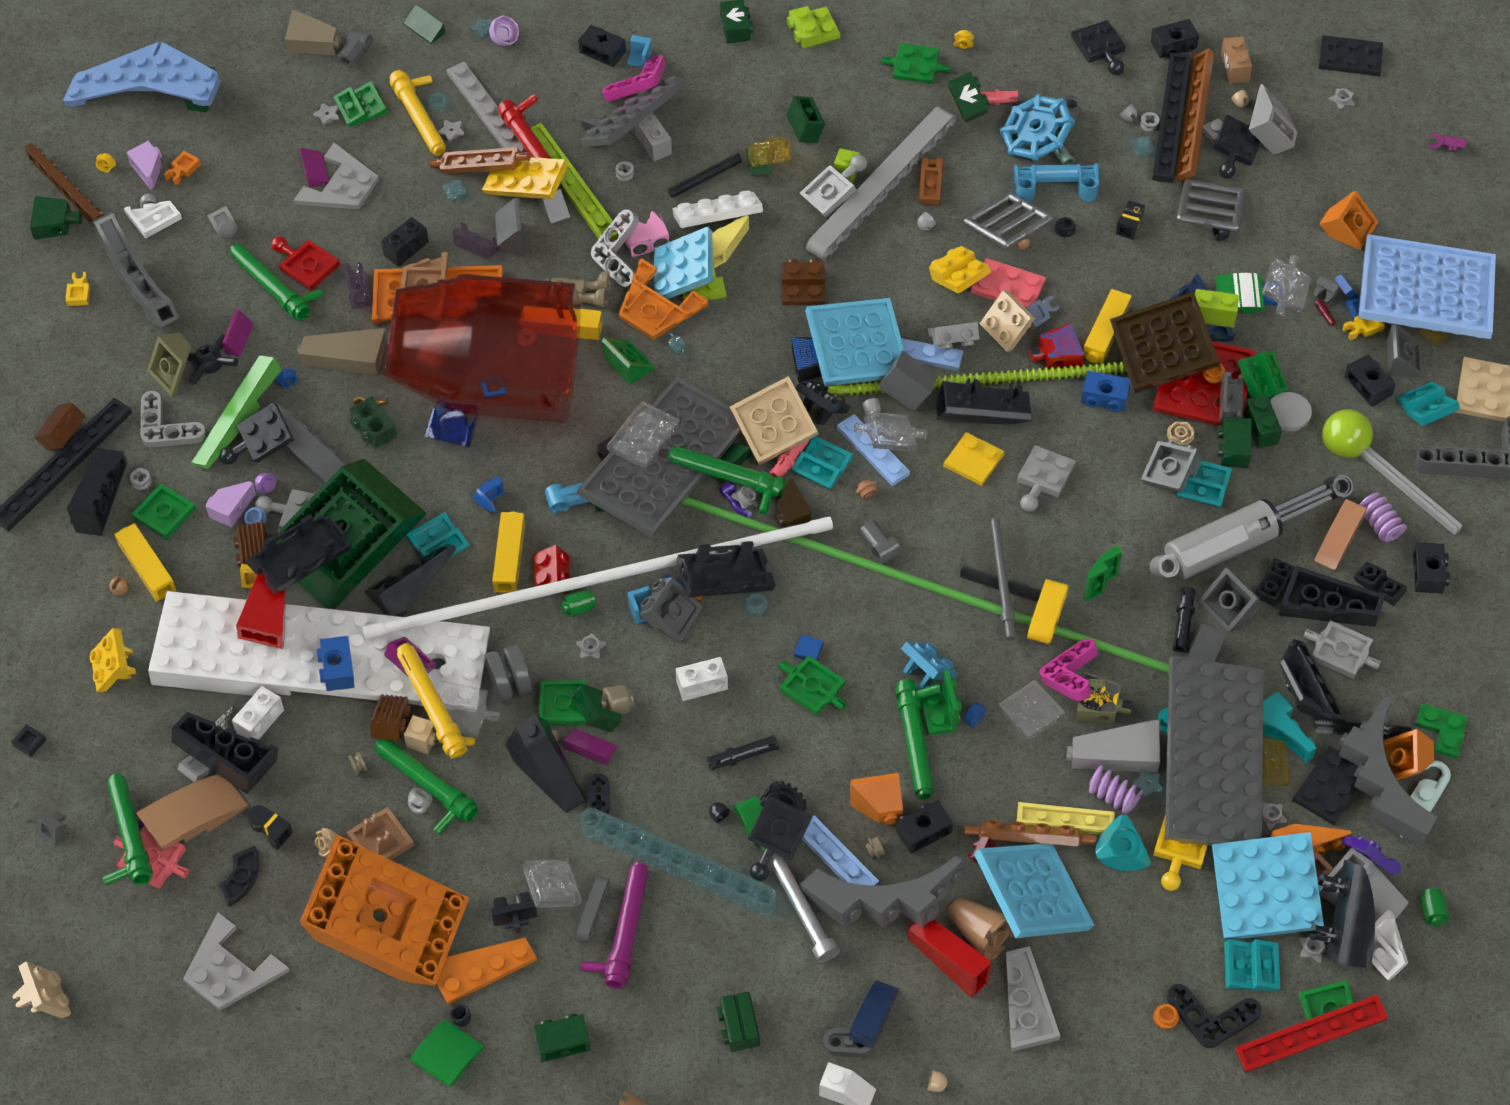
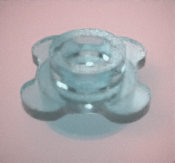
(454, 194)
(676, 344)

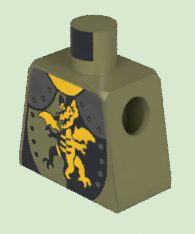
(1102, 703)

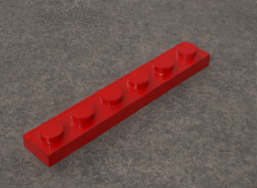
(1311, 1033)

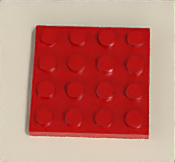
(1196, 397)

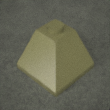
(169, 361)

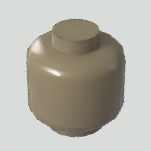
(617, 699)

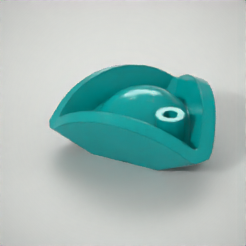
(1122, 847)

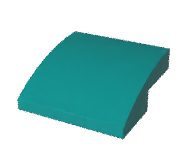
(1427, 403)
(822, 462)
(1208, 484)
(436, 534)
(1252, 965)

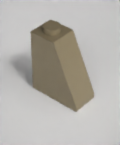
(310, 35)

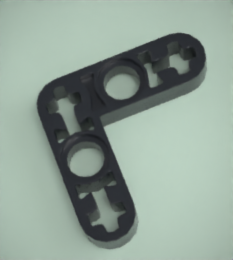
(1206, 1023)

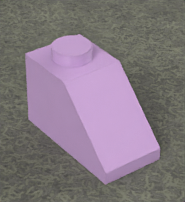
(146, 162)
(230, 503)

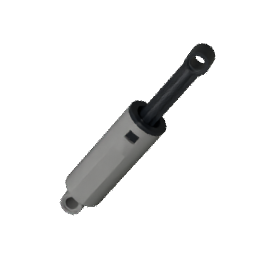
(1240, 531)

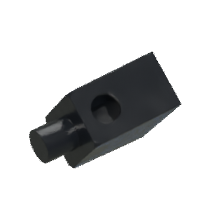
(805, 358)

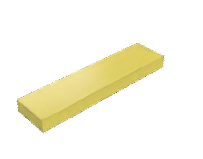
(1085, 820)

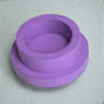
(265, 483)

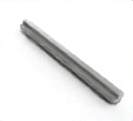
(1412, 490)

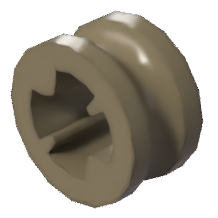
(357, 763)

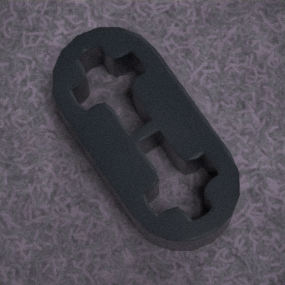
(604, 795)

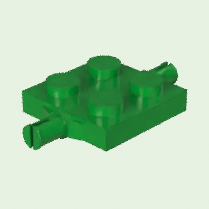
(916, 63)
(812, 685)

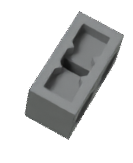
(653, 137)

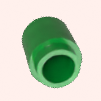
(578, 602)
(1434, 907)

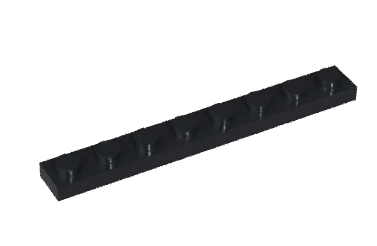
(1171, 117)
(62, 463)

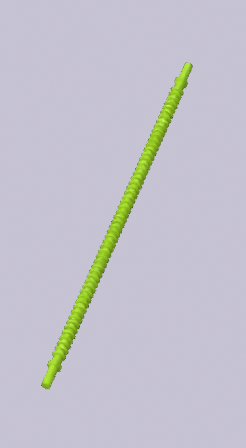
(996, 377)

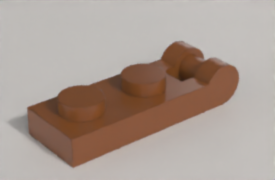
(930, 181)

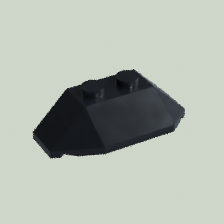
(1308, 683)

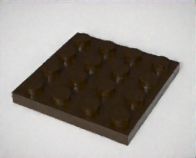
(1164, 342)

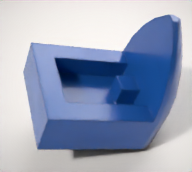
(488, 492)

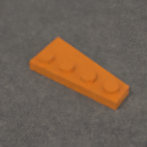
(478, 968)

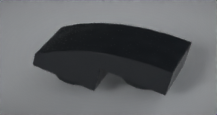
(1376, 580)
(1274, 581)

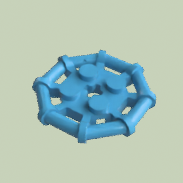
(1041, 136)

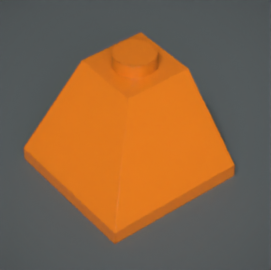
(1349, 221)
(1409, 753)
(878, 797)

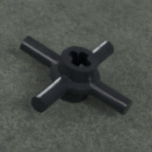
(209, 359)

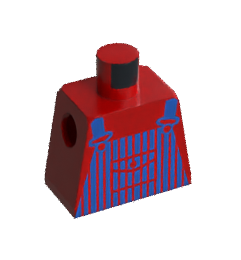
(1058, 348)

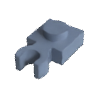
(1041, 311)

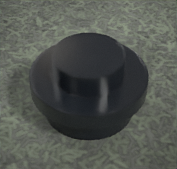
(1065, 227)

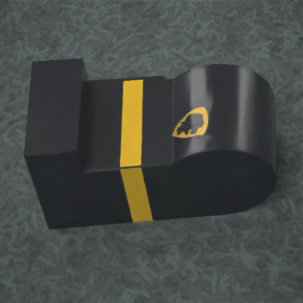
(1130, 219)
(271, 824)

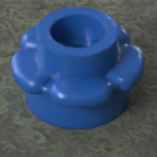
(286, 375)

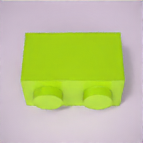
(1218, 307)

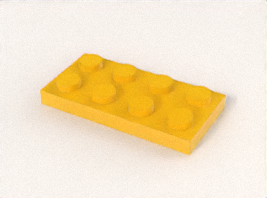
(530, 179)

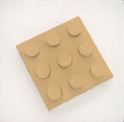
(1484, 389)
(774, 420)

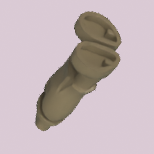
(599, 288)

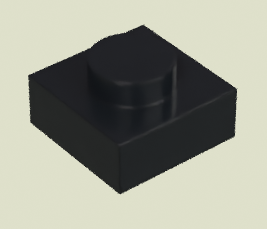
(28, 740)

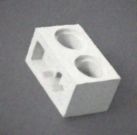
(701, 678)
(258, 714)

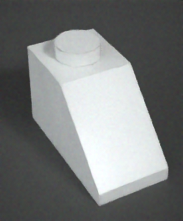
(845, 1086)

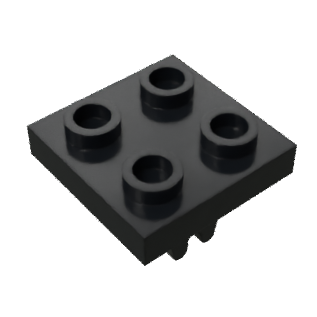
(818, 394)

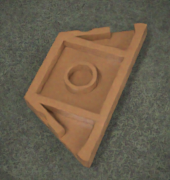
(425, 271)

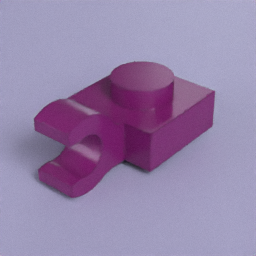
(1453, 142)

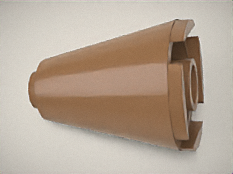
(980, 926)

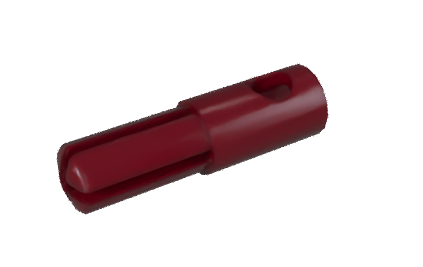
(1325, 312)

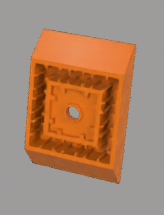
(416, 911)

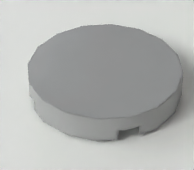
(1291, 410)

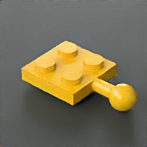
(1179, 853)

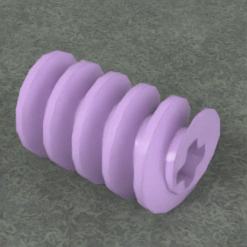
(1381, 517)
(1114, 791)

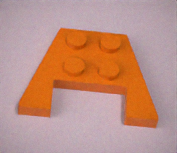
(651, 311)

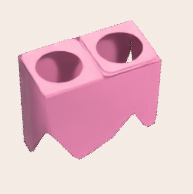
(653, 230)

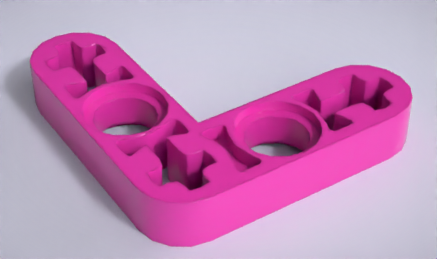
(647, 79)
(1057, 671)

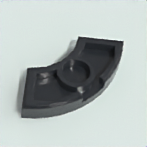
(242, 876)

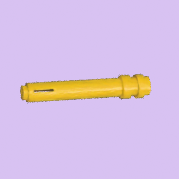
(405, 91)
(447, 730)

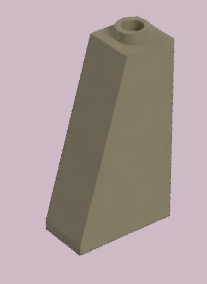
(345, 351)

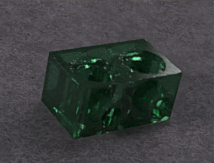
(373, 423)

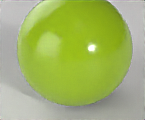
(1347, 433)

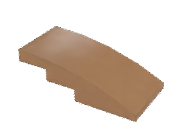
(191, 811)

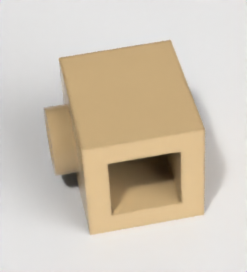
(420, 735)

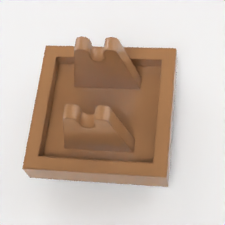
(382, 835)

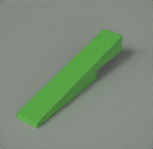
(239, 409)

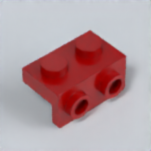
(551, 566)

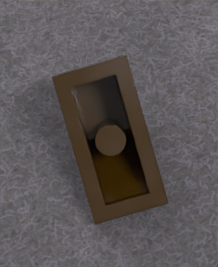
(792, 507)

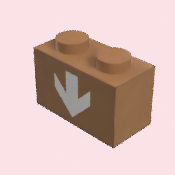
(1236, 60)

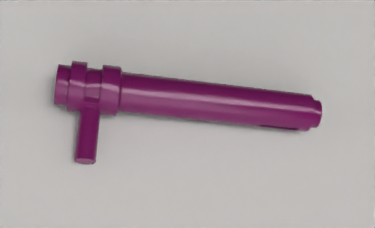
(620, 958)

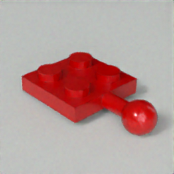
(307, 264)

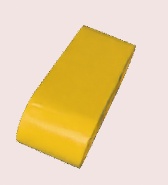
(1047, 611)

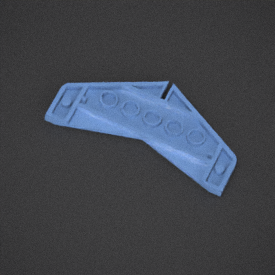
(147, 69)

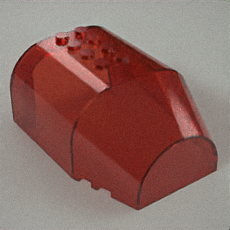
(492, 333)

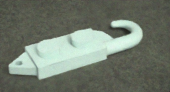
(1428, 790)

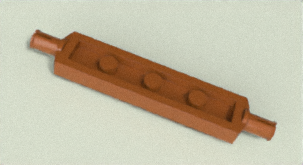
(480, 160)
(1021, 832)

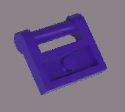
(1372, 852)

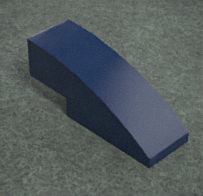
(873, 1014)

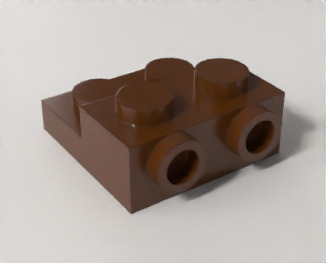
(803, 282)

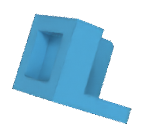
(640, 51)
(634, 602)

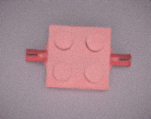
(162, 862)

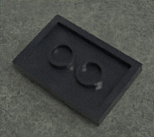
(1351, 55)
(1328, 787)

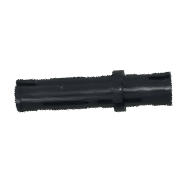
(1185, 612)
(732, 756)

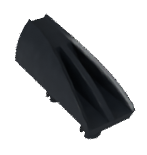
(982, 403)
(1353, 920)

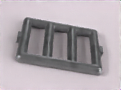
(1207, 223)
(997, 236)

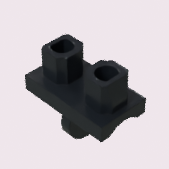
(515, 914)

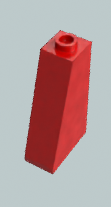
(263, 616)
(952, 956)

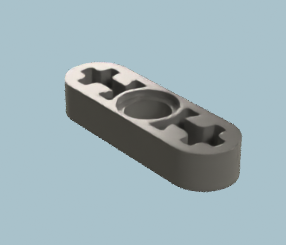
(594, 904)

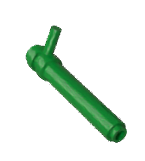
(288, 299)
(760, 481)
(909, 707)
(452, 799)
(136, 857)

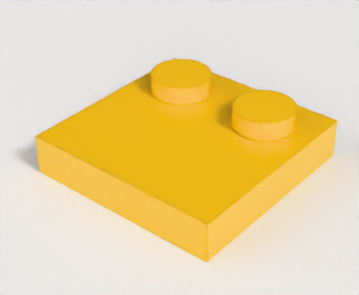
(973, 459)

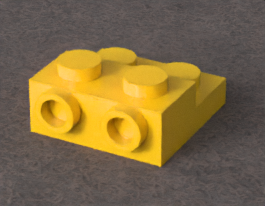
(958, 269)

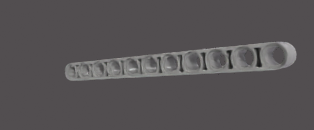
(879, 183)

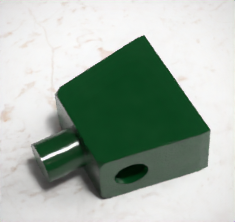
(52, 217)

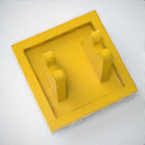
(110, 661)

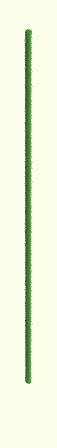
(922, 583)

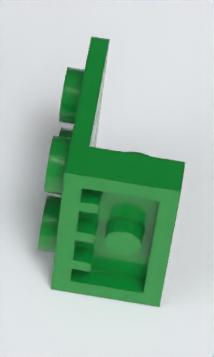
(942, 709)

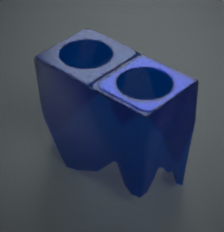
(451, 427)

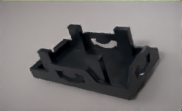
(300, 554)
(725, 573)

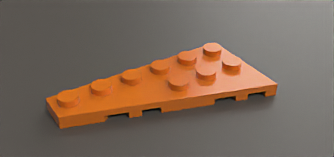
(389, 280)

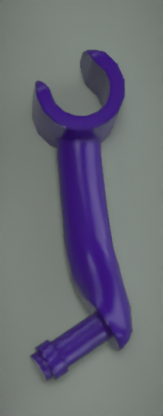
(727, 491)

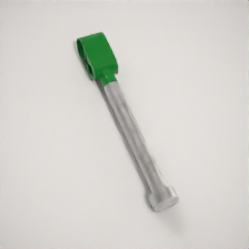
(824, 947)

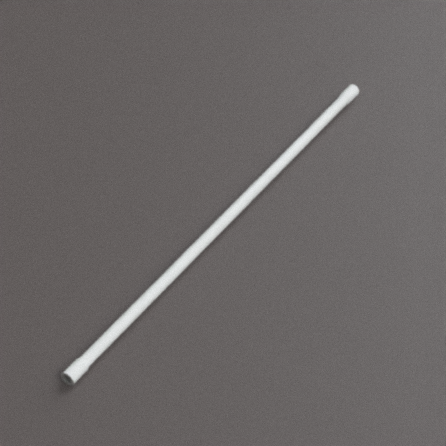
(382, 628)

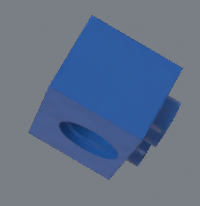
(1105, 391)
(340, 675)

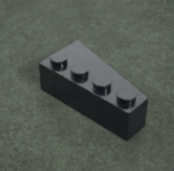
(1327, 599)
(225, 752)

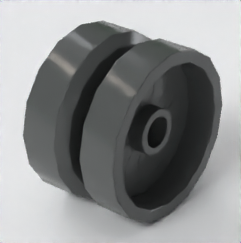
(513, 672)

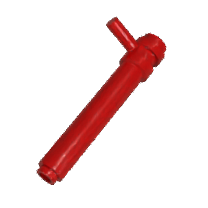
(515, 121)

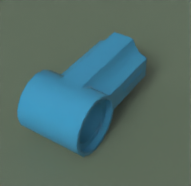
(563, 497)

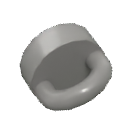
(419, 798)

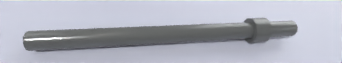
(1007, 614)

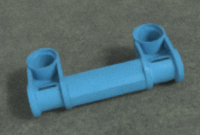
(1086, 177)

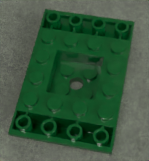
(376, 521)

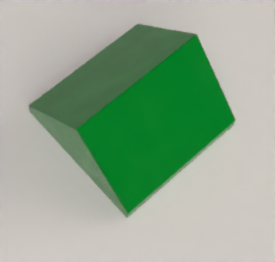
(626, 359)

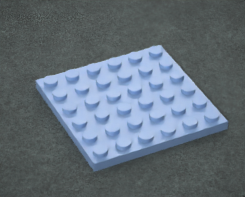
(1428, 286)

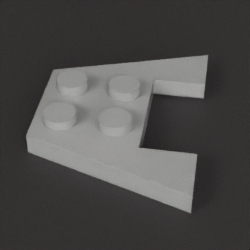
(346, 188)
(223, 977)

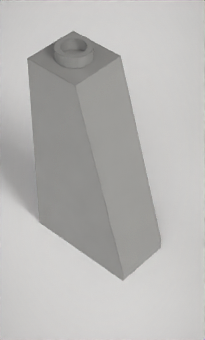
(1118, 749)

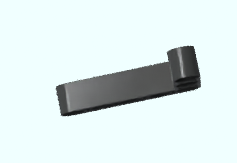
(1466, 461)

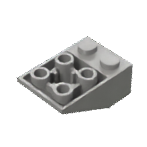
(1272, 123)
(1384, 893)

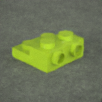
(812, 26)

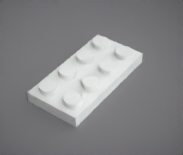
(718, 209)

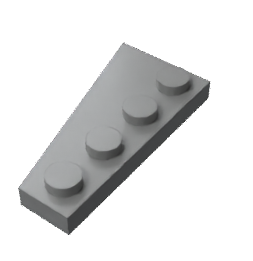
(1028, 1004)

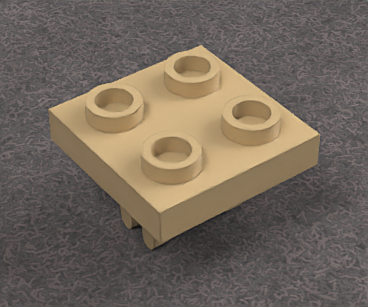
(1007, 320)
(42, 991)

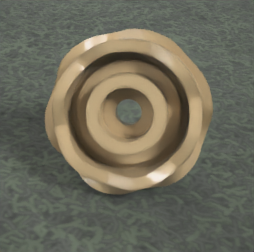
(1181, 428)
(324, 841)

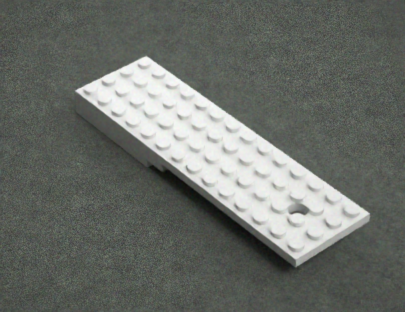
(201, 651)

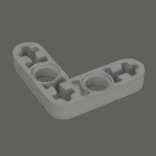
(610, 248)
(157, 428)

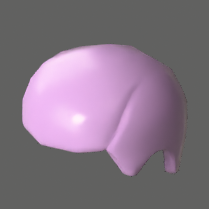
(503, 30)

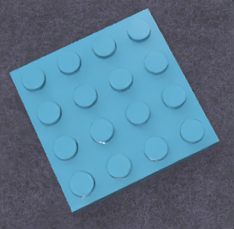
(854, 340)
(1267, 886)
(1033, 890)

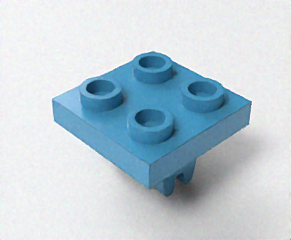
(926, 657)

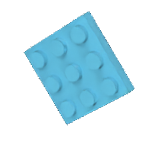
(684, 263)

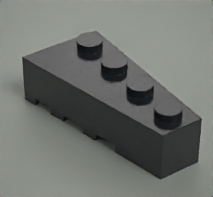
(97, 491)

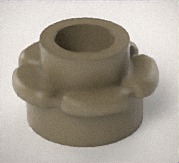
(875, 847)

